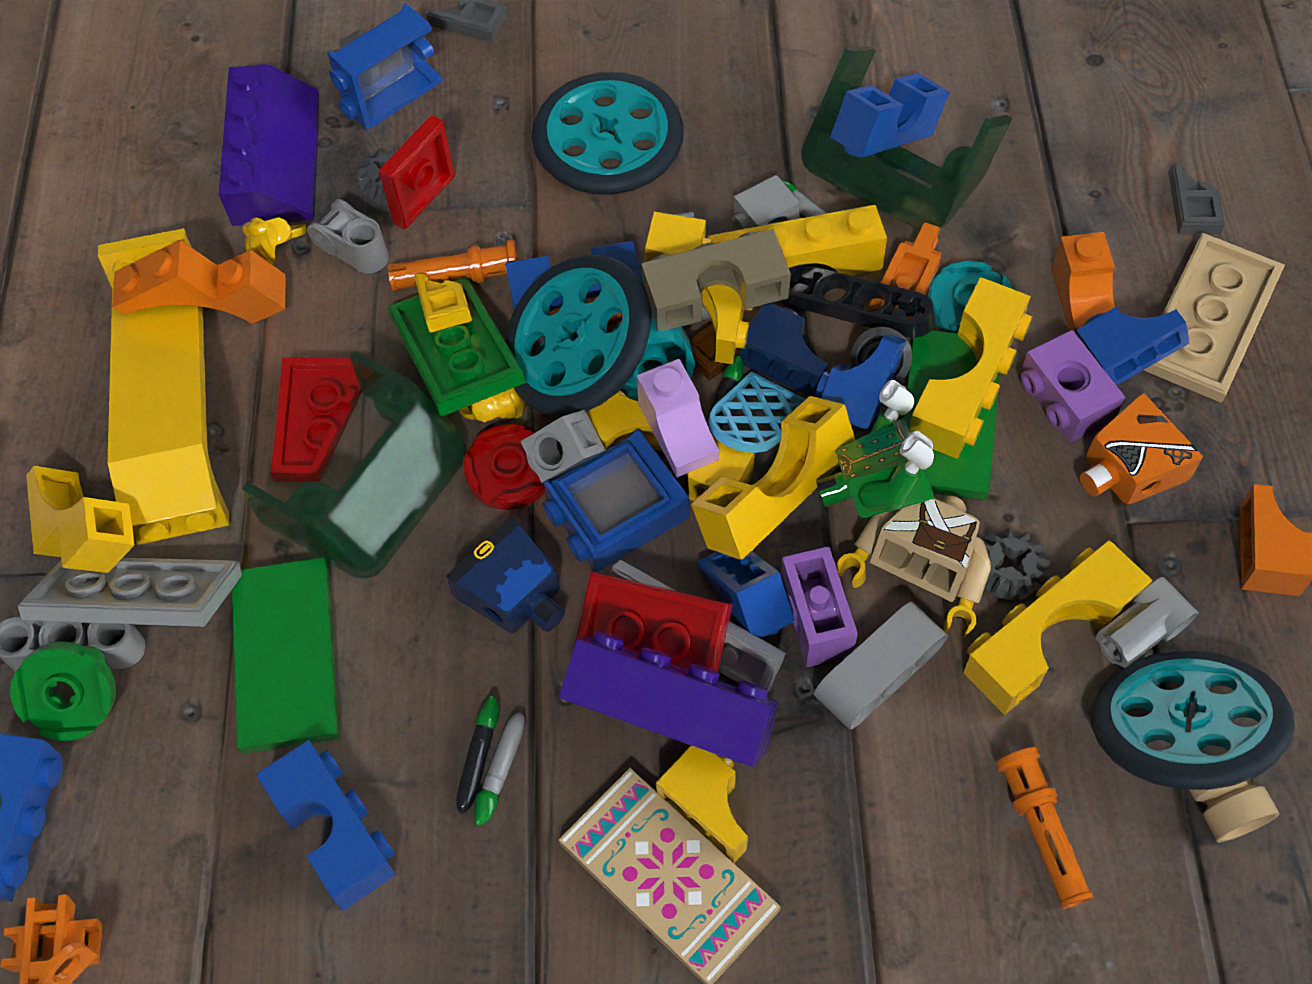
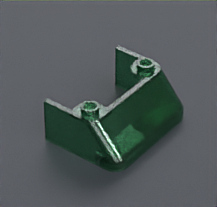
(896, 178)
(387, 491)

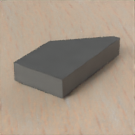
(472, 18)
(1195, 204)

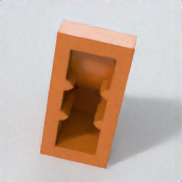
(1084, 277)
(1272, 550)

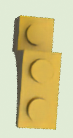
(679, 234)
(77, 528)

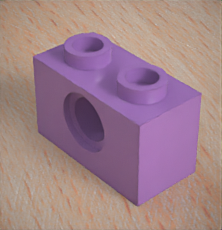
(1070, 364)
(818, 606)

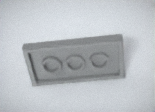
(134, 593)

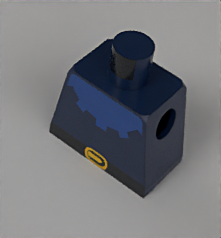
(508, 581)

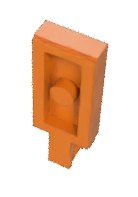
(913, 264)

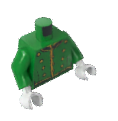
(885, 466)

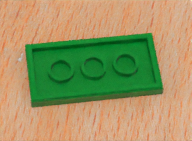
(944, 357)
(461, 361)
(284, 656)

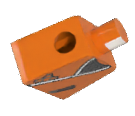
(1139, 455)

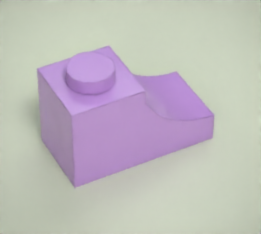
(676, 417)

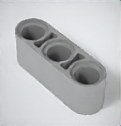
(99, 635)
(880, 665)

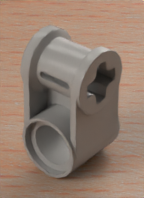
(350, 238)

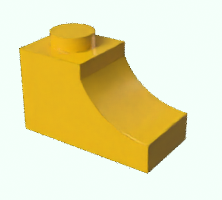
(699, 791)

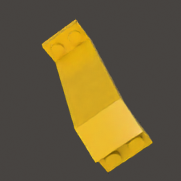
(159, 409)

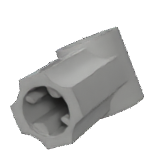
(1153, 616)

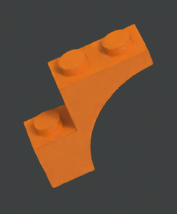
(182, 276)

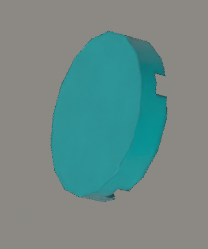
(953, 289)

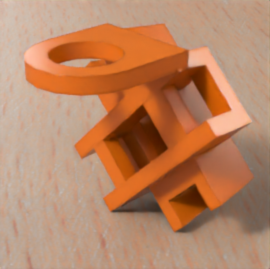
(63, 944)

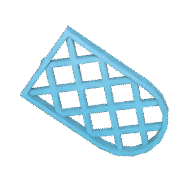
(734, 437)

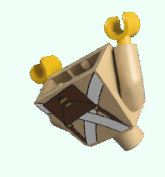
(930, 547)

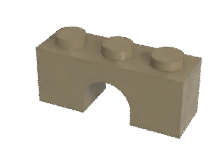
(747, 264)

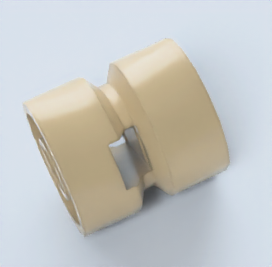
(1236, 808)

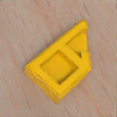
(442, 303)

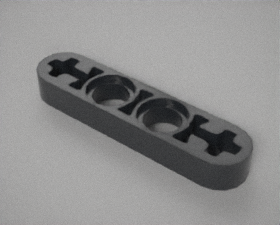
(857, 293)

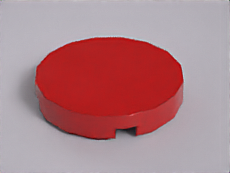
(499, 469)

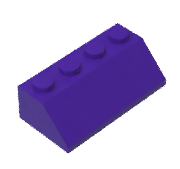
(268, 146)
(670, 699)

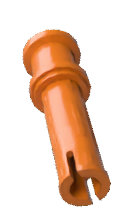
(474, 265)
(1041, 798)

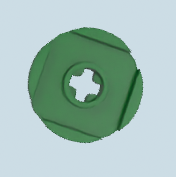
(81, 669)

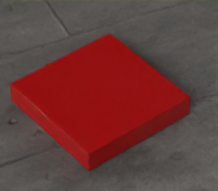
(417, 172)

